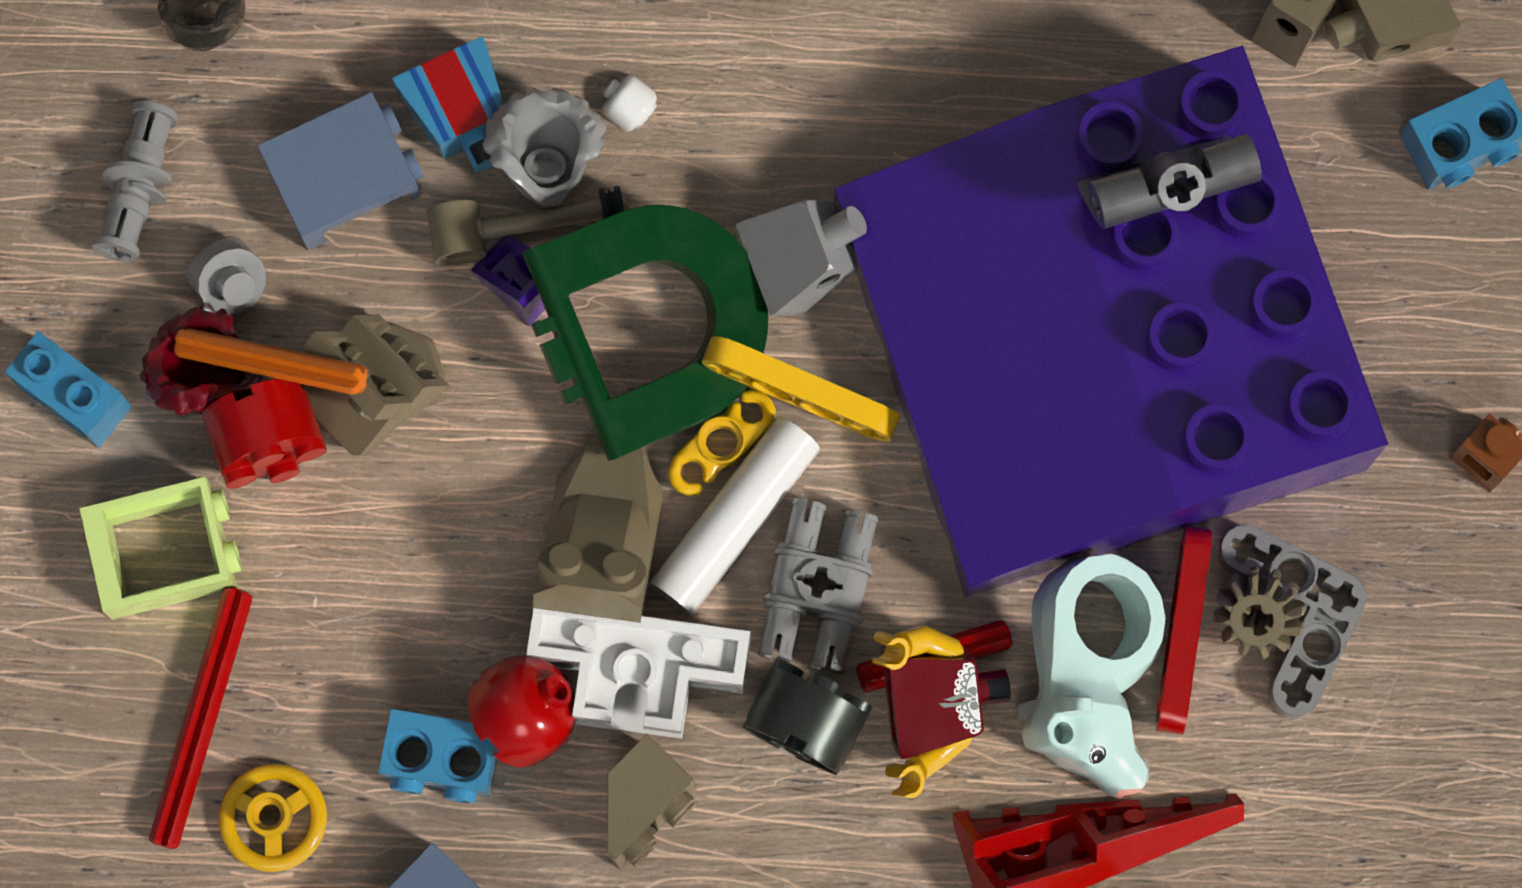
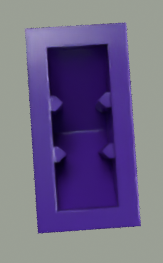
(510, 279)

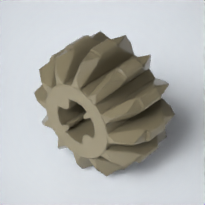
(1246, 625)

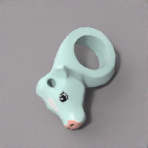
(1079, 707)

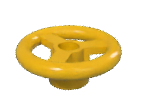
(274, 859)

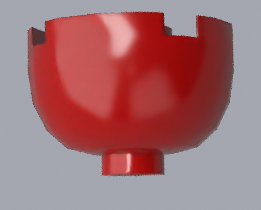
(522, 709)

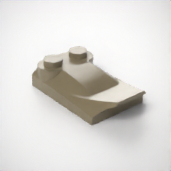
(600, 537)

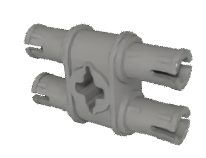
(844, 572)

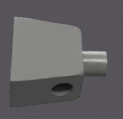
(801, 252)

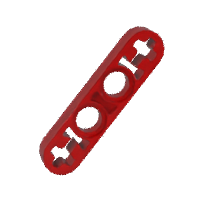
(1183, 630)

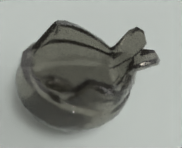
(201, 23)

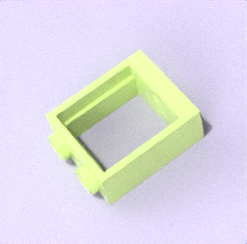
(105, 557)

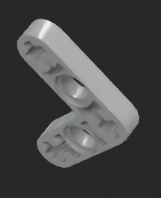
(1318, 615)

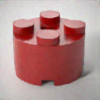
(263, 433)

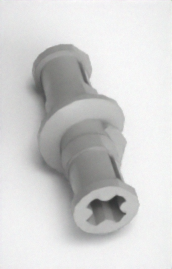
(134, 181)

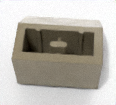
(642, 796)

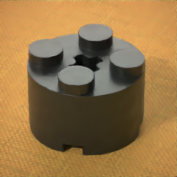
(807, 716)

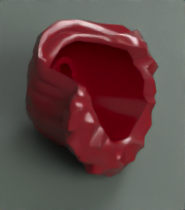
(188, 384)

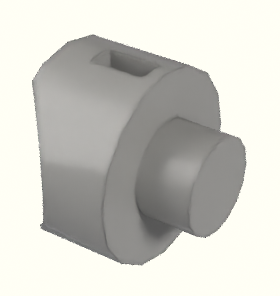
(227, 275)

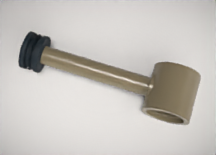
(460, 232)

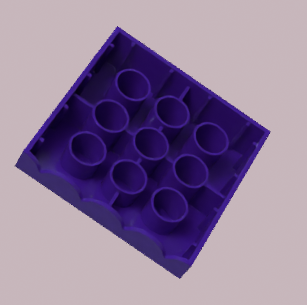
(1116, 375)

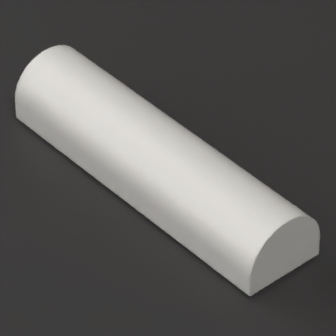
(735, 515)

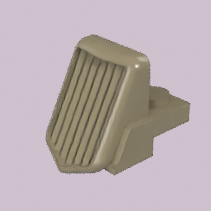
(400, 380)

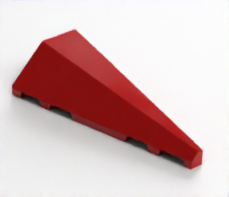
(1083, 840)

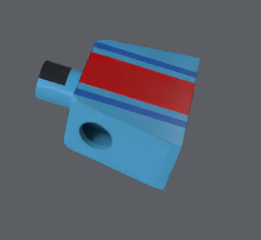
(454, 100)

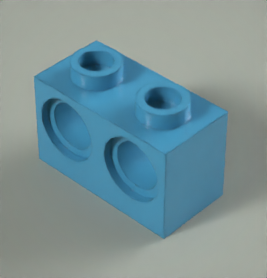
(1459, 126)
(68, 389)
(443, 741)

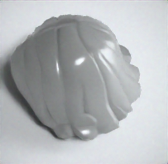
(544, 142)

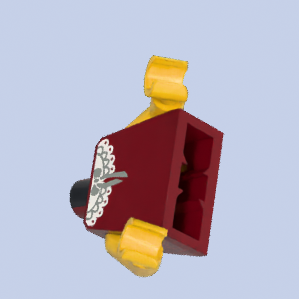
(932, 701)

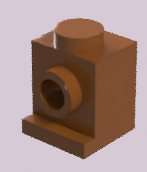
(1490, 451)

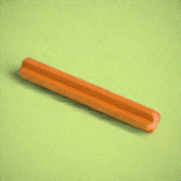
(271, 361)

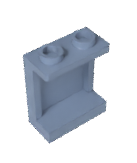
(340, 166)

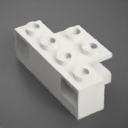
(636, 672)

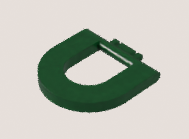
(619, 243)

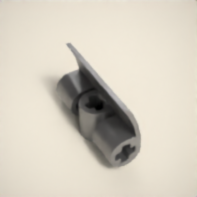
(1171, 180)

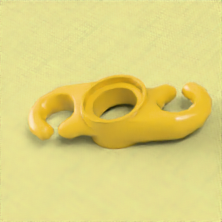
(696, 450)

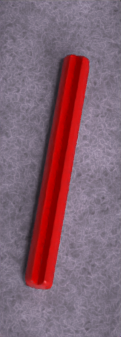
(200, 718)

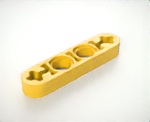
(800, 389)

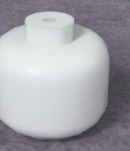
(628, 102)

